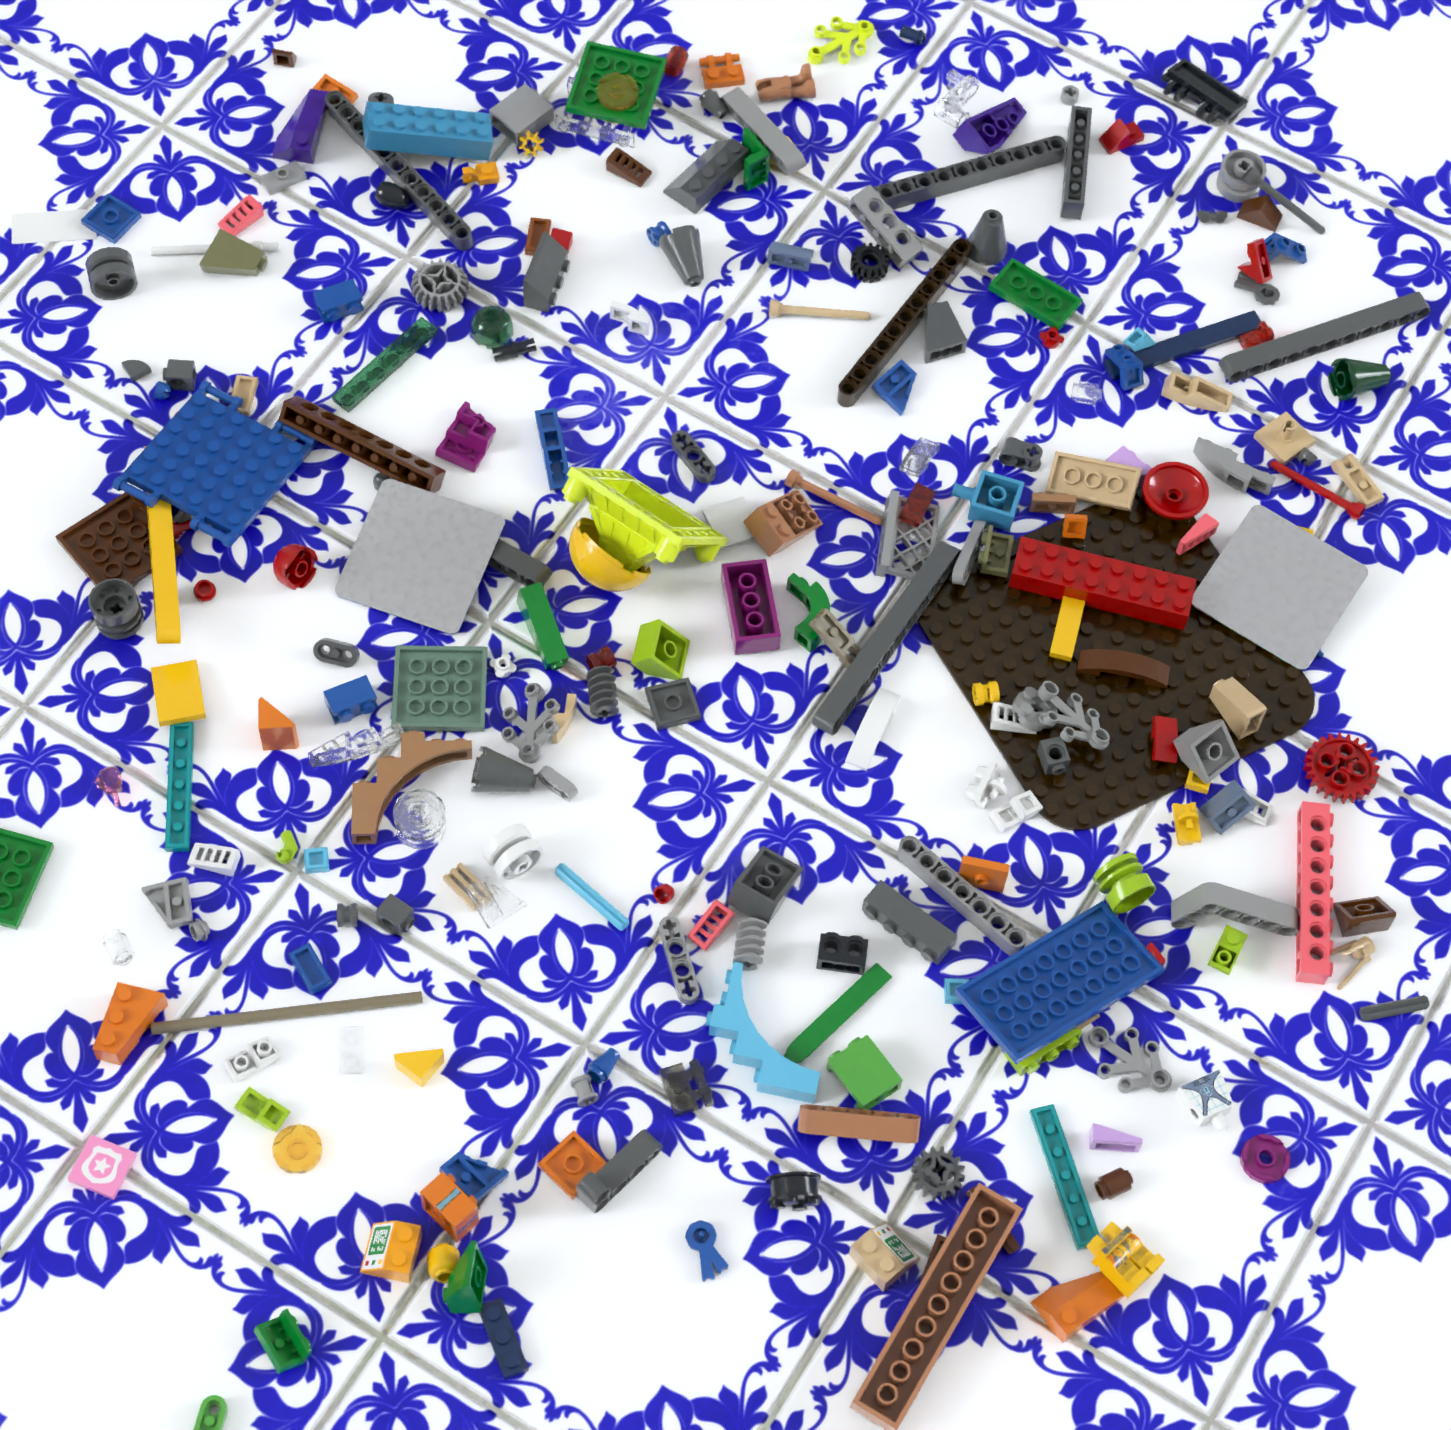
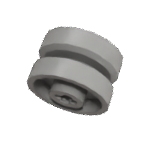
(1231, 172)

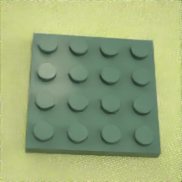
(440, 688)

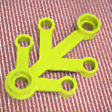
(862, 29)

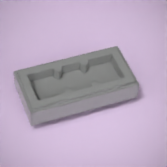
(282, 177)

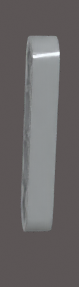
(969, 553)
(681, 959)

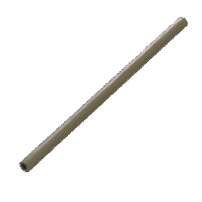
(286, 1012)

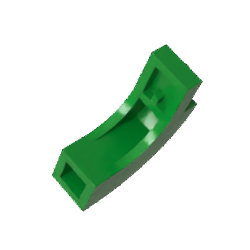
(814, 599)

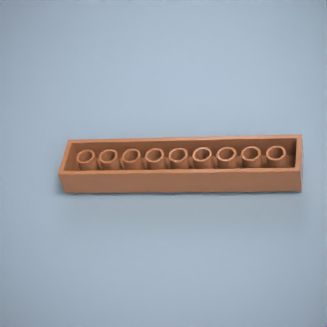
(936, 1308)

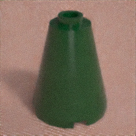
(1356, 377)

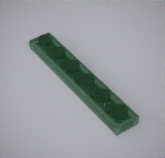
(384, 364)

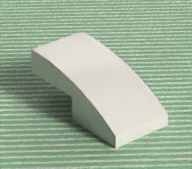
(636, 320)
(1016, 811)

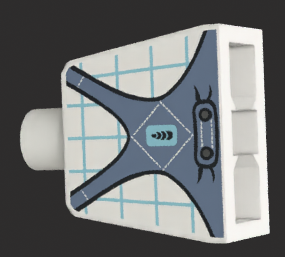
(1207, 1100)

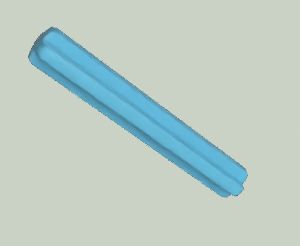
(591, 896)

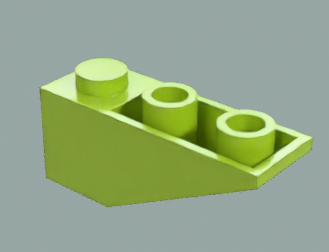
(1047, 1053)

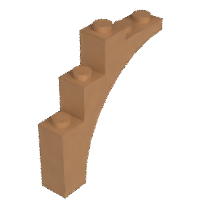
(393, 773)

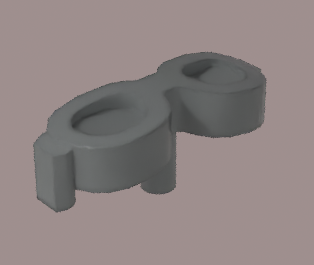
(1206, 216)

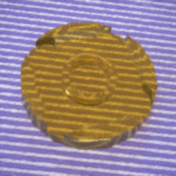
(617, 91)
(297, 1149)

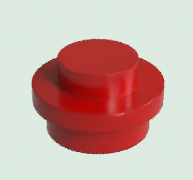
(204, 590)

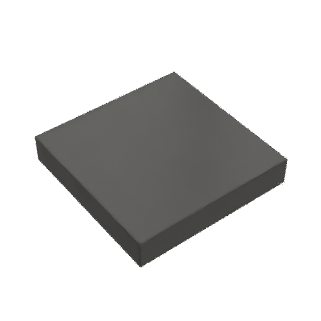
(672, 703)

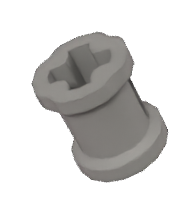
(584, 1090)

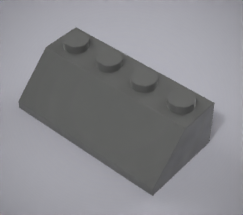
(708, 174)

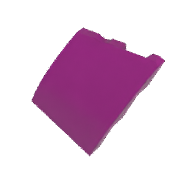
(466, 439)

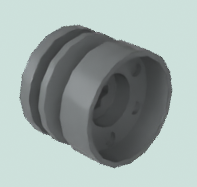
(116, 608)

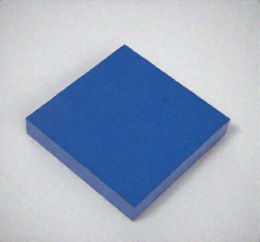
(111, 218)

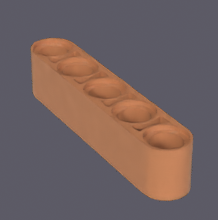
(859, 1123)

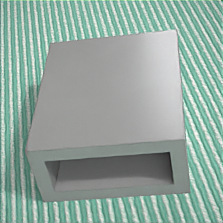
(521, 112)

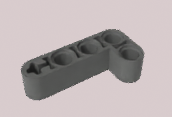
(600, 1188)

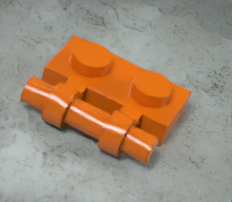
(721, 76)

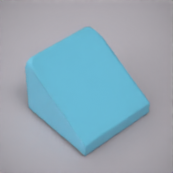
(1138, 340)

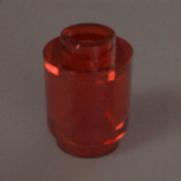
(676, 60)

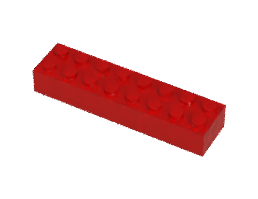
(1103, 582)

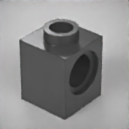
(180, 374)
(1053, 747)
(395, 914)

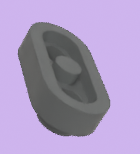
(337, 653)

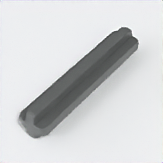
(1394, 1008)

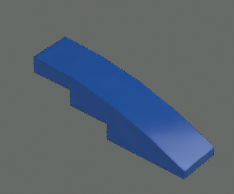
(552, 447)

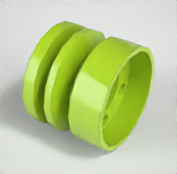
(1124, 883)

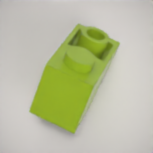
(1227, 949)

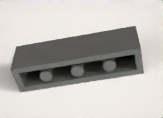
(908, 922)

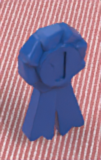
(701, 1238)

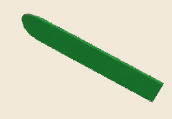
(837, 1014)

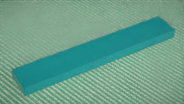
(179, 787)
(1064, 1175)

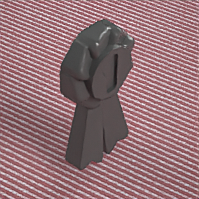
(1263, 293)

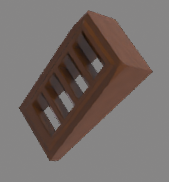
(618, 159)

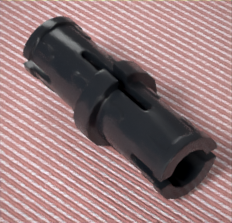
(514, 349)

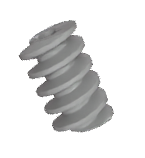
(750, 942)

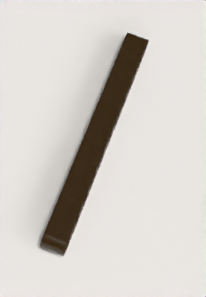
(903, 323)

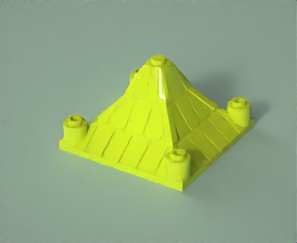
(637, 521)

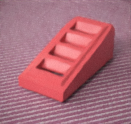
(247, 205)
(1201, 530)
(715, 906)

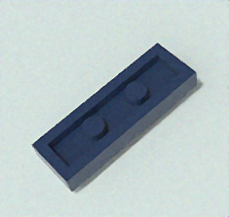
(503, 1339)

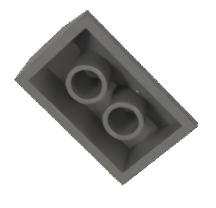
(545, 274)

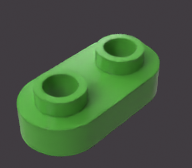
(208, 1421)

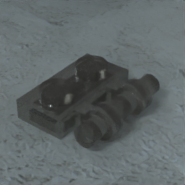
(679, 1091)

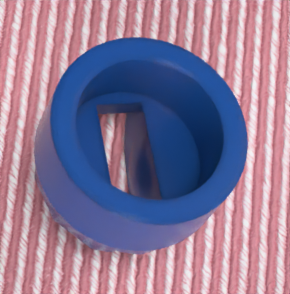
(161, 390)

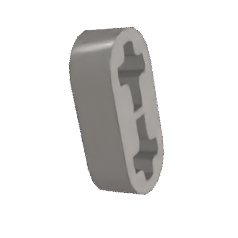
(557, 783)

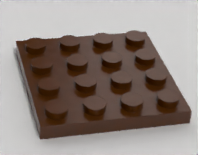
(112, 542)

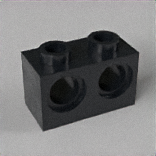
(841, 959)

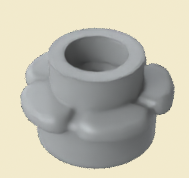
(199, 930)

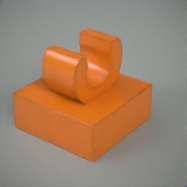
(1074, 526)

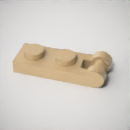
(1357, 480)

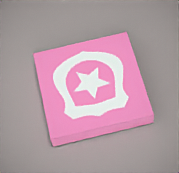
(102, 1167)

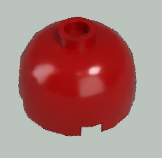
(295, 565)

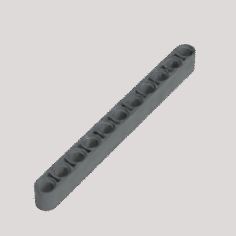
(972, 172)
(402, 177)
(1324, 337)
(886, 639)

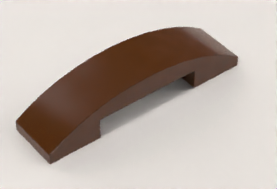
(1125, 664)

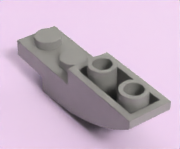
(1223, 465)

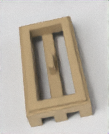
(455, 873)

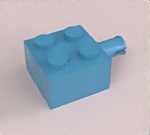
(993, 499)

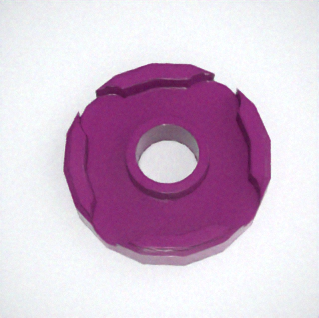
(1265, 1172)

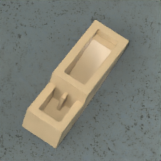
(1196, 393)

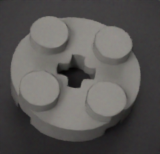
(1024, 707)

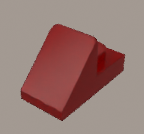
(1120, 136)
(1259, 264)

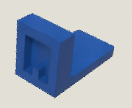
(1279, 244)
(1130, 366)

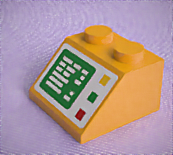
(392, 1250)

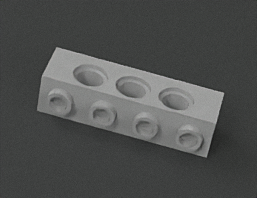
(886, 237)

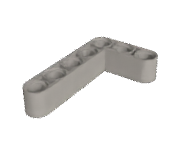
(1235, 905)

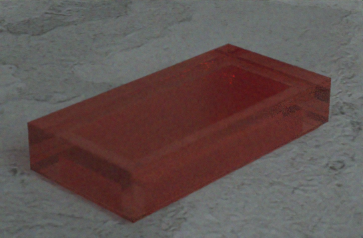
(916, 505)

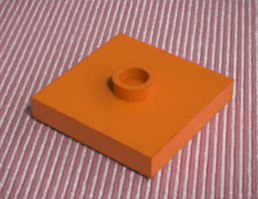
(984, 873)
(570, 1163)

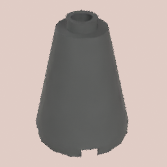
(988, 239)
(684, 253)
(500, 773)

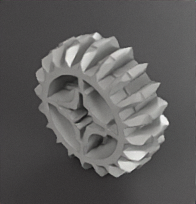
(441, 290)

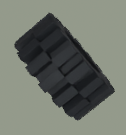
(869, 253)

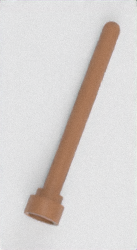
(795, 480)

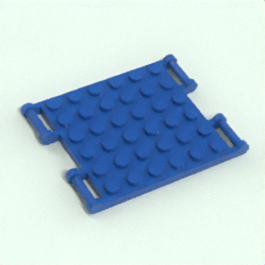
(215, 464)

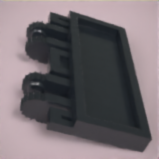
(1201, 87)

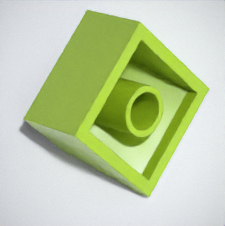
(660, 650)

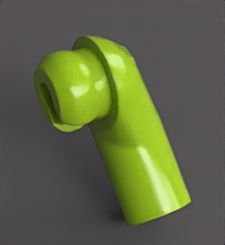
(290, 848)

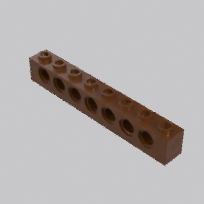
(361, 444)

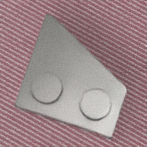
(171, 901)

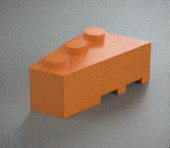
(126, 1020)

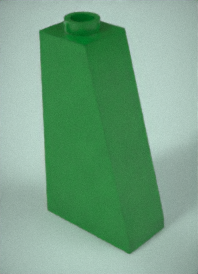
(542, 626)

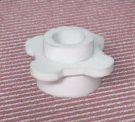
(502, 672)

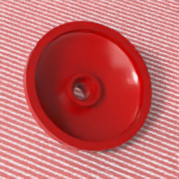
(1178, 482)

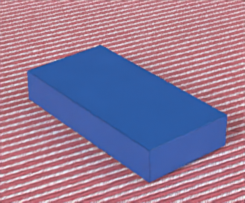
(310, 968)

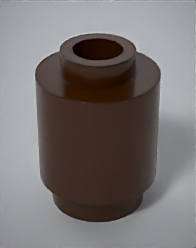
(1113, 1184)

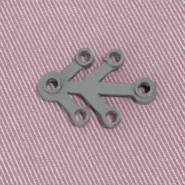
(534, 694)
(1096, 736)
(1132, 1062)

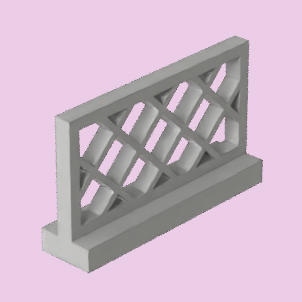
(890, 531)

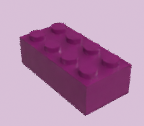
(750, 606)

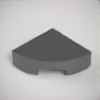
(136, 369)

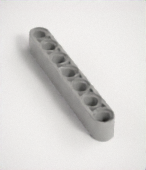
(749, 115)
(958, 884)

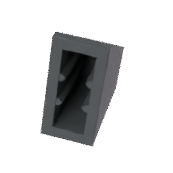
(942, 333)

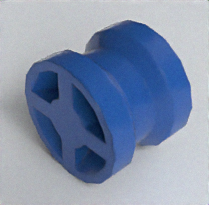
(656, 232)

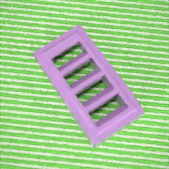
(1112, 1140)

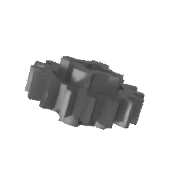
(927, 1176)

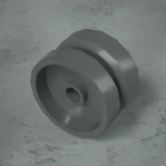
(111, 273)

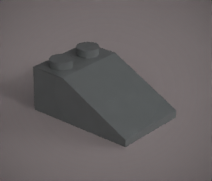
(764, 885)

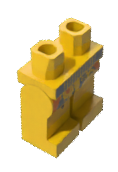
(1124, 1258)

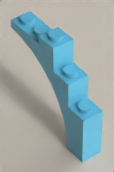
(773, 1071)

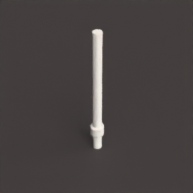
(191, 249)

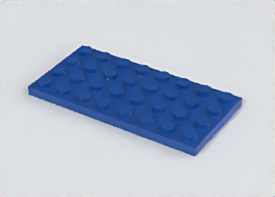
(1059, 982)

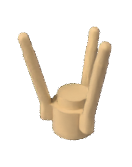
(1358, 949)

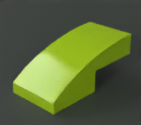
(262, 1110)

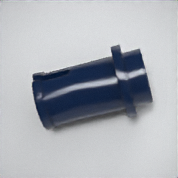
(913, 35)

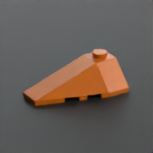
(1076, 1303)

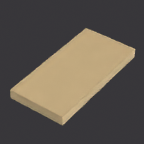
(1094, 480)

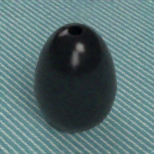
(391, 195)

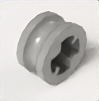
(1066, 99)

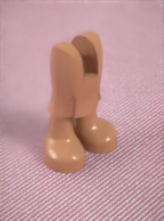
(785, 87)

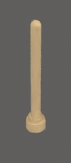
(777, 308)

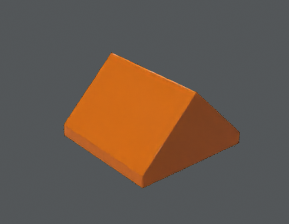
(275, 728)

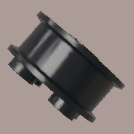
(794, 1190)

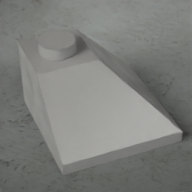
(1207, 749)

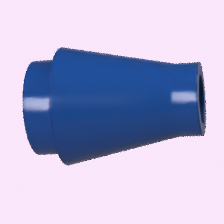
(603, 1065)

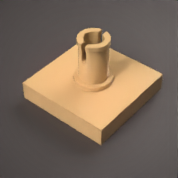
(1284, 438)

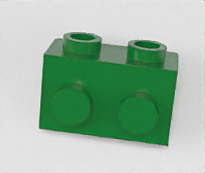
(283, 1341)

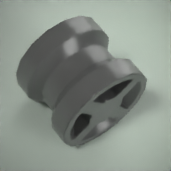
(347, 915)

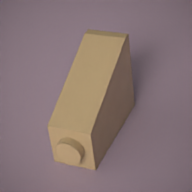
(1238, 707)

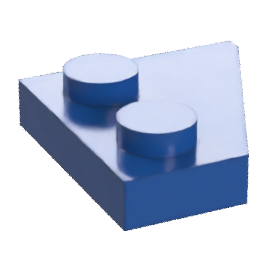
(896, 386)
(473, 1175)

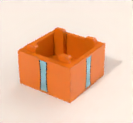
(450, 1206)

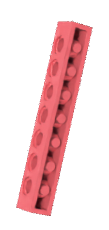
(1307, 968)

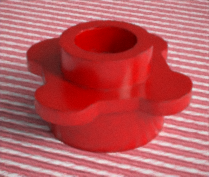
(1049, 342)

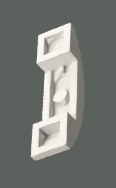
(872, 728)

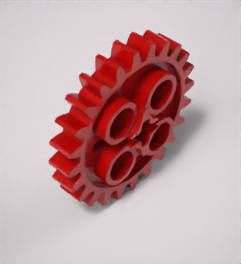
(1352, 784)

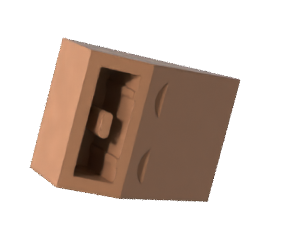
(782, 522)

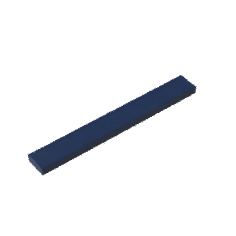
(1191, 342)

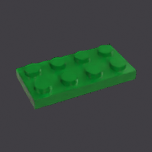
(1035, 294)

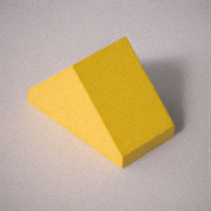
(419, 1064)

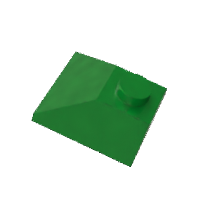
(467, 1282)

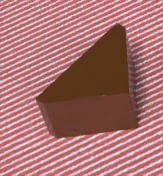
(1261, 212)

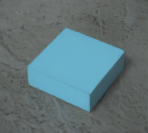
(316, 860)
(949, 990)

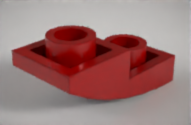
(1164, 733)

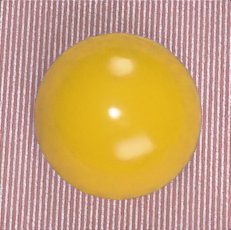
(596, 564)

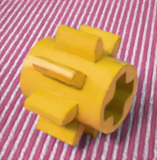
(528, 148)

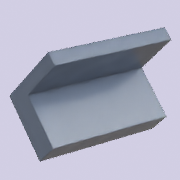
(790, 256)
(1227, 807)

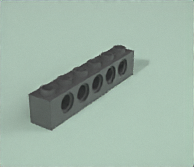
(1076, 162)

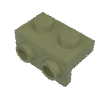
(996, 554)

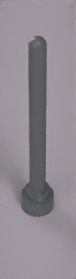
(1253, 177)

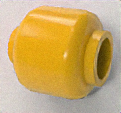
(442, 1261)

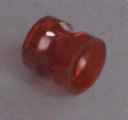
(602, 658)

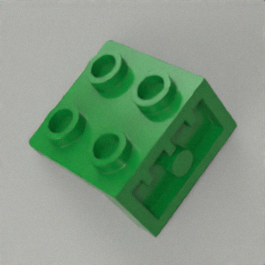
(757, 163)

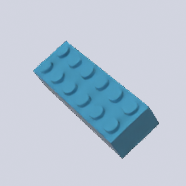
(427, 131)

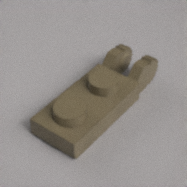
(835, 636)

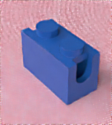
(338, 301)
(350, 699)

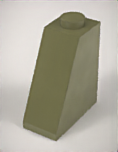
(233, 256)

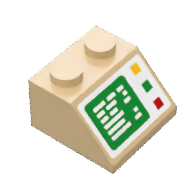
(883, 1255)

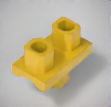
(1186, 823)

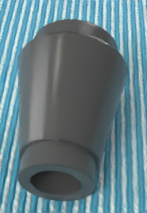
(711, 101)

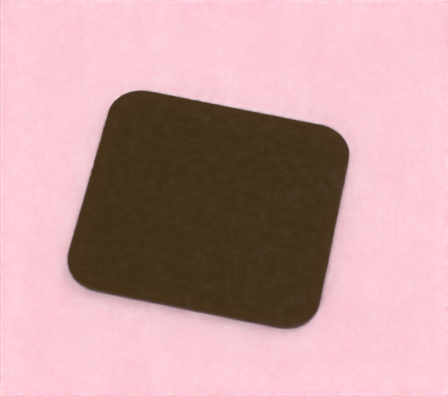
(1007, 635)

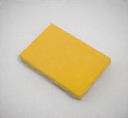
(178, 693)

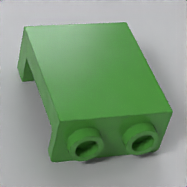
(864, 1072)

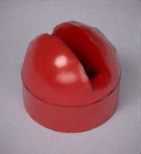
(661, 890)

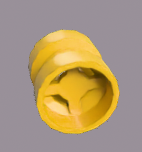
(985, 693)

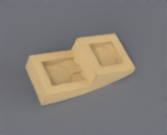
(565, 719)

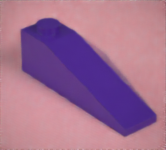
(990, 128)
(303, 130)

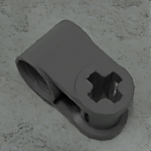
(1019, 453)

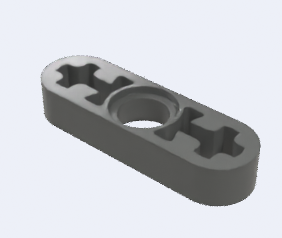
(693, 447)

